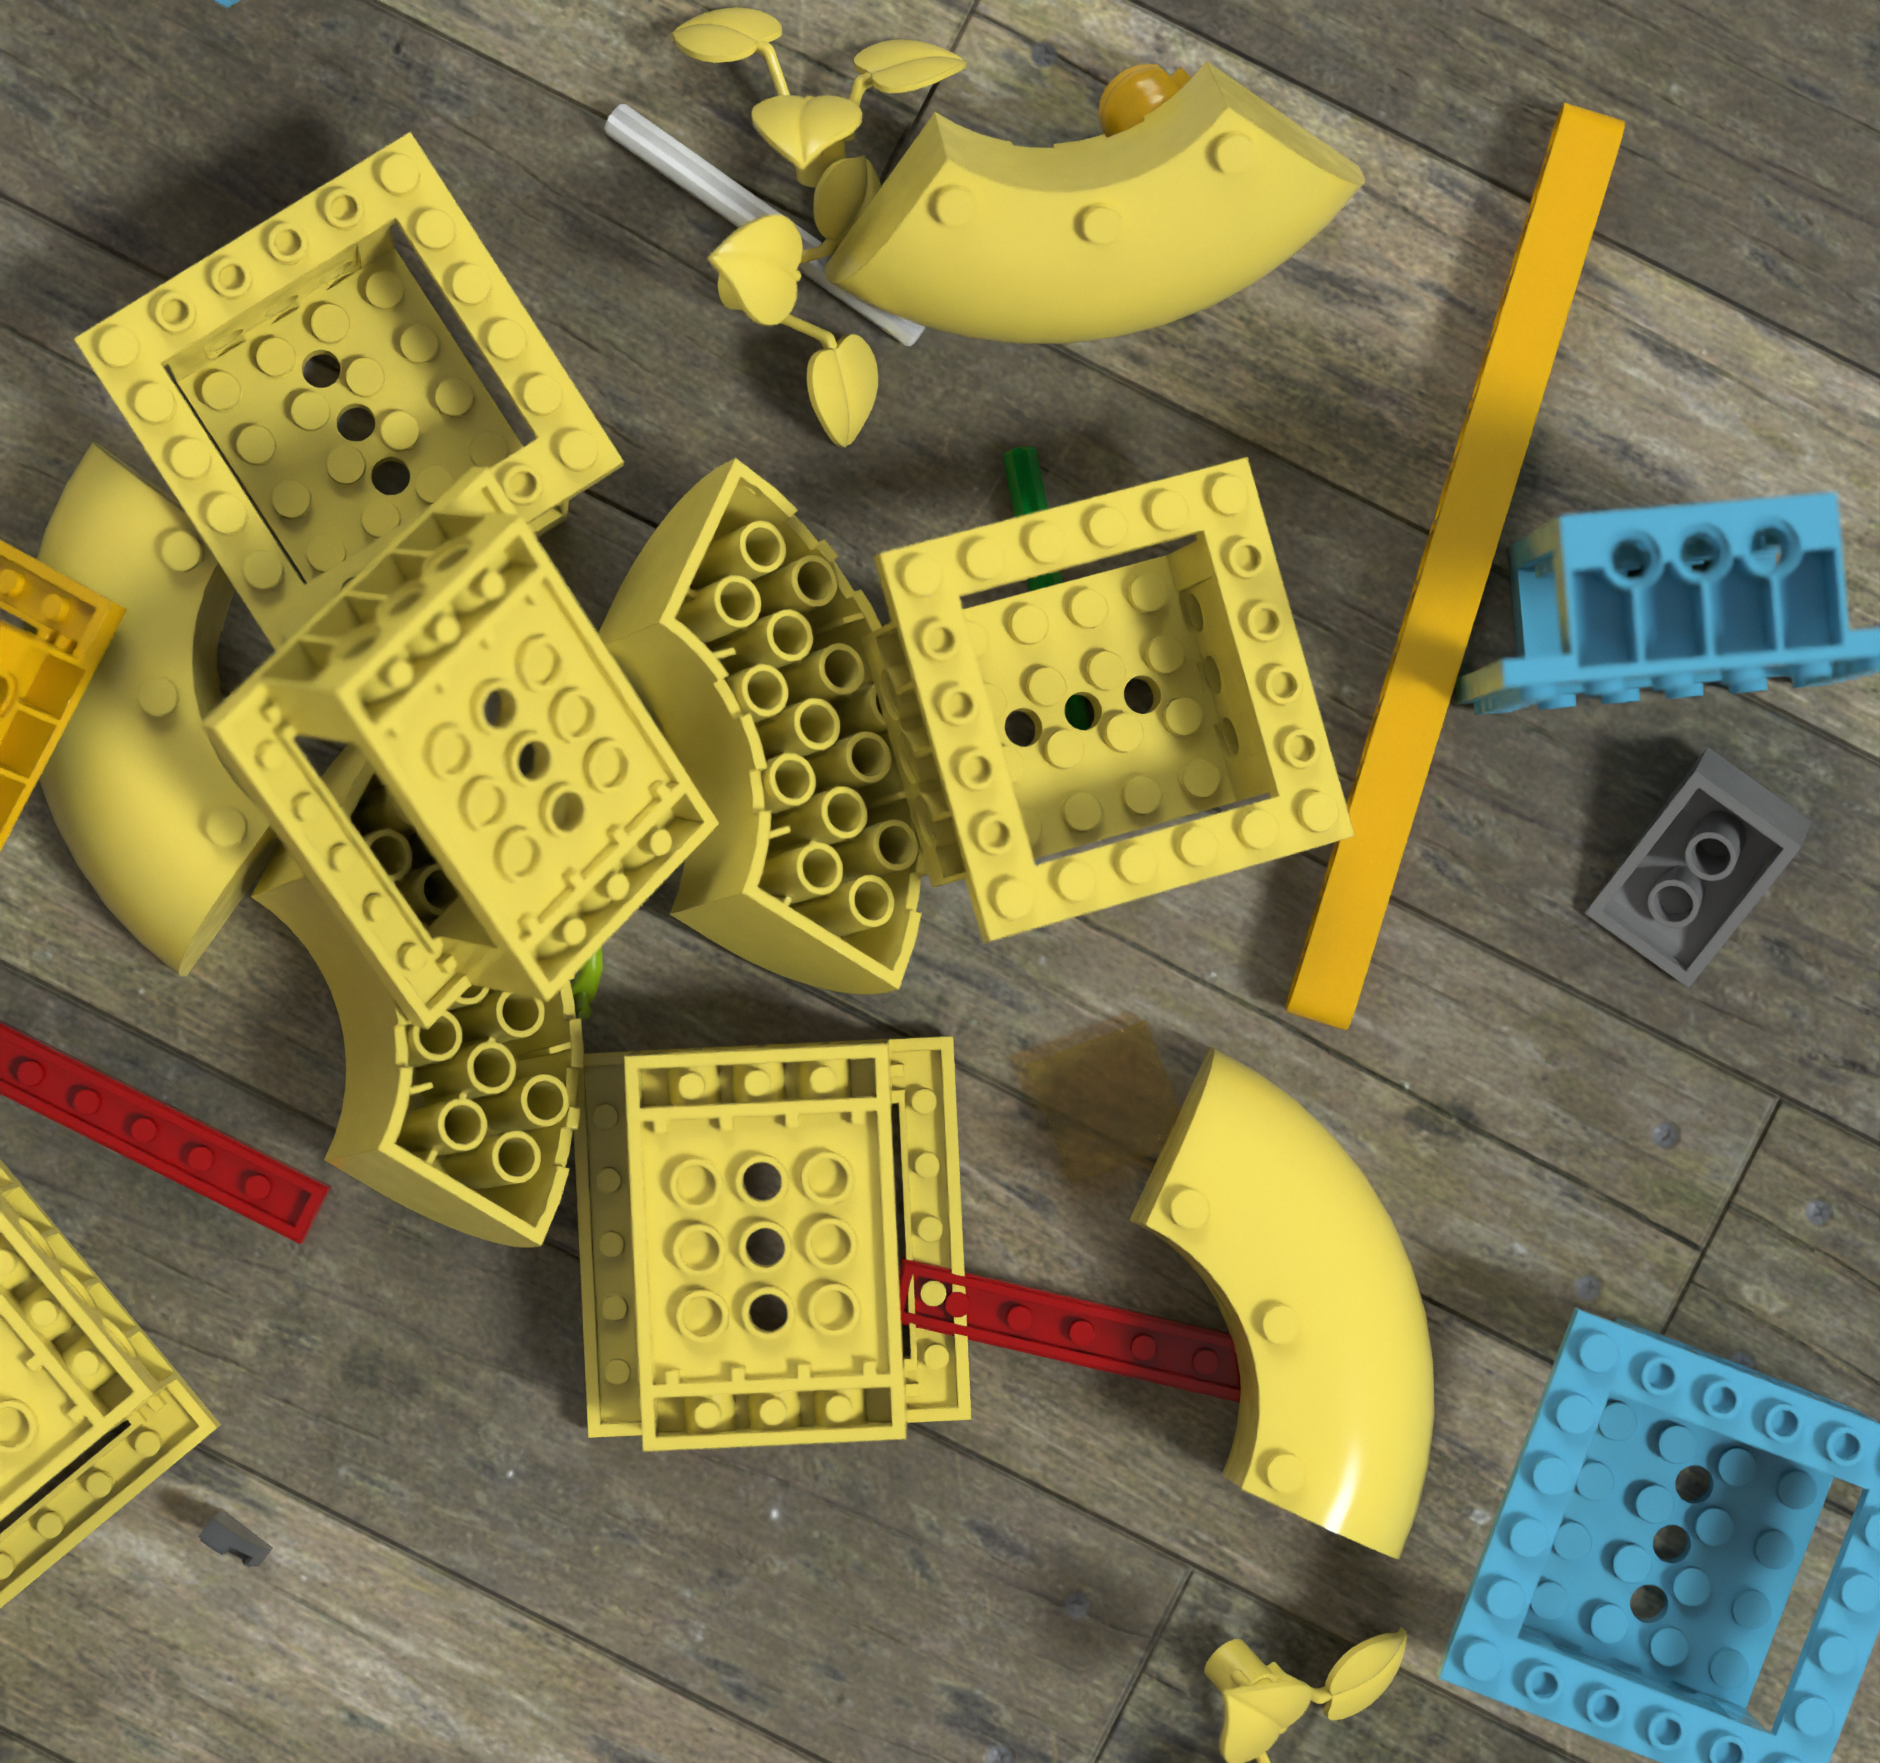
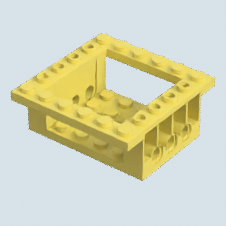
(336, 287)
(1195, 625)
(405, 675)
(671, 1224)
(66, 1379)

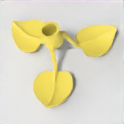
(811, 128)
(760, 278)
(1266, 1700)

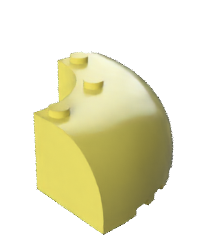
(1096, 228)
(767, 699)
(134, 774)
(450, 1116)
(1313, 1299)

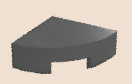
(227, 1534)

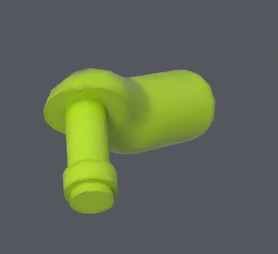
(586, 984)

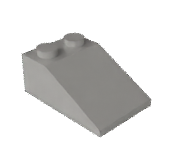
(1699, 867)

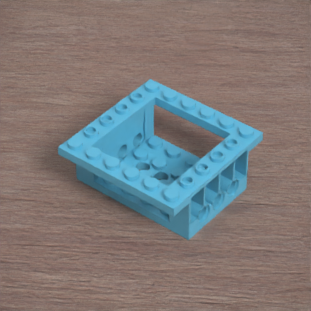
(1673, 628)
(1575, 1540)

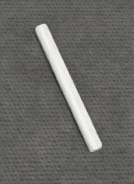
(732, 203)

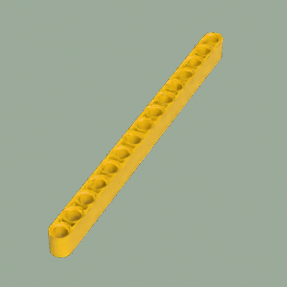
(1455, 565)

